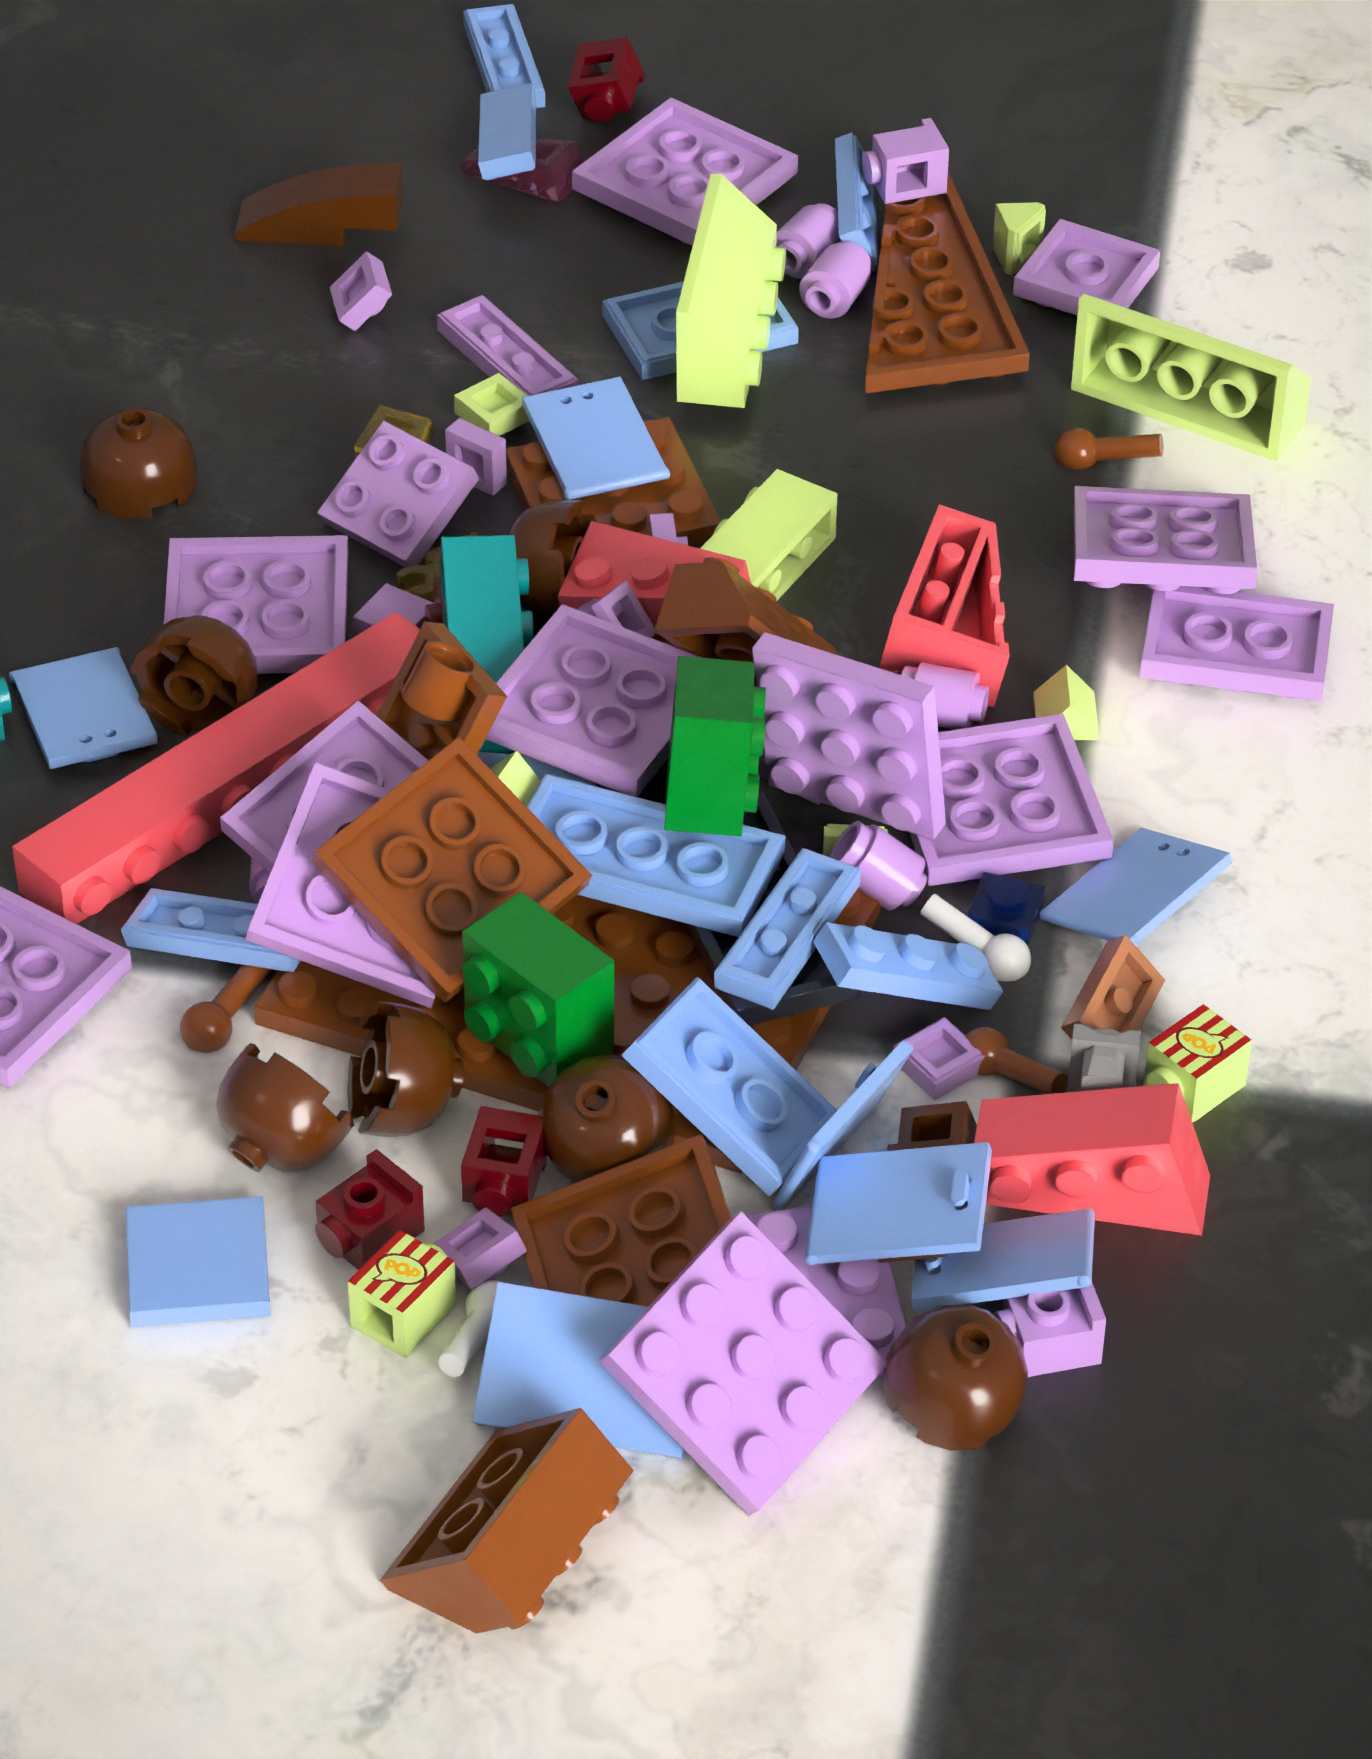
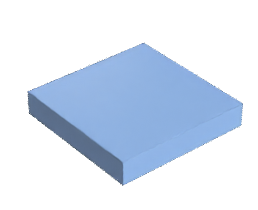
(197, 1261)

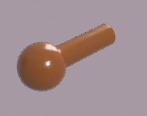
(1080, 449)
(209, 1024)
(1012, 1064)

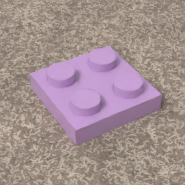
(1087, 262)

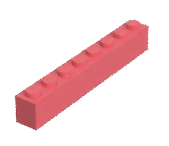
(179, 797)

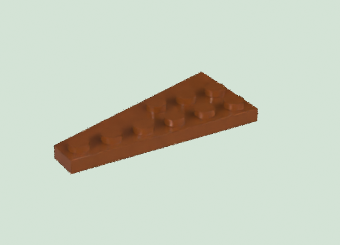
(937, 301)

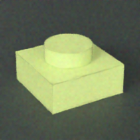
(492, 405)

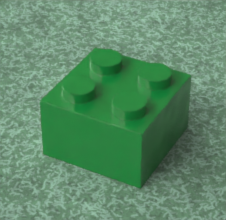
(714, 746)
(537, 989)

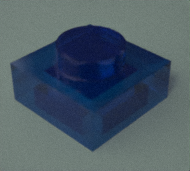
(1007, 906)

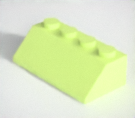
(727, 299)
(1188, 378)

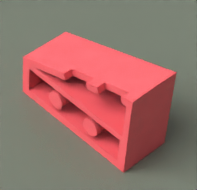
(646, 562)
(953, 603)
(1104, 1150)

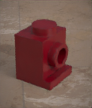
(606, 93)
(500, 1174)
(369, 1210)

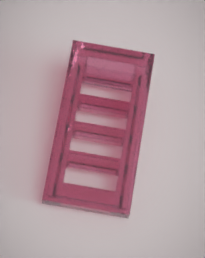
(551, 174)

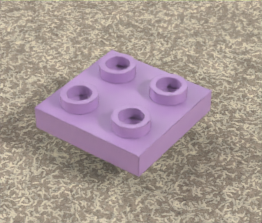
(398, 495)

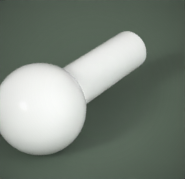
(1006, 953)
(473, 1332)

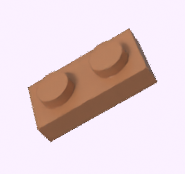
(1116, 991)

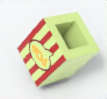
(1202, 1056)
(402, 1293)

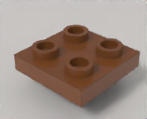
(441, 695)

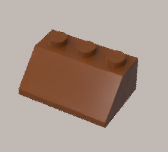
(723, 615)
(511, 1523)

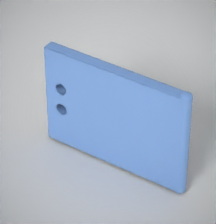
(594, 438)
(83, 708)
(1137, 886)
(844, 1123)
(899, 1203)
(1013, 1261)

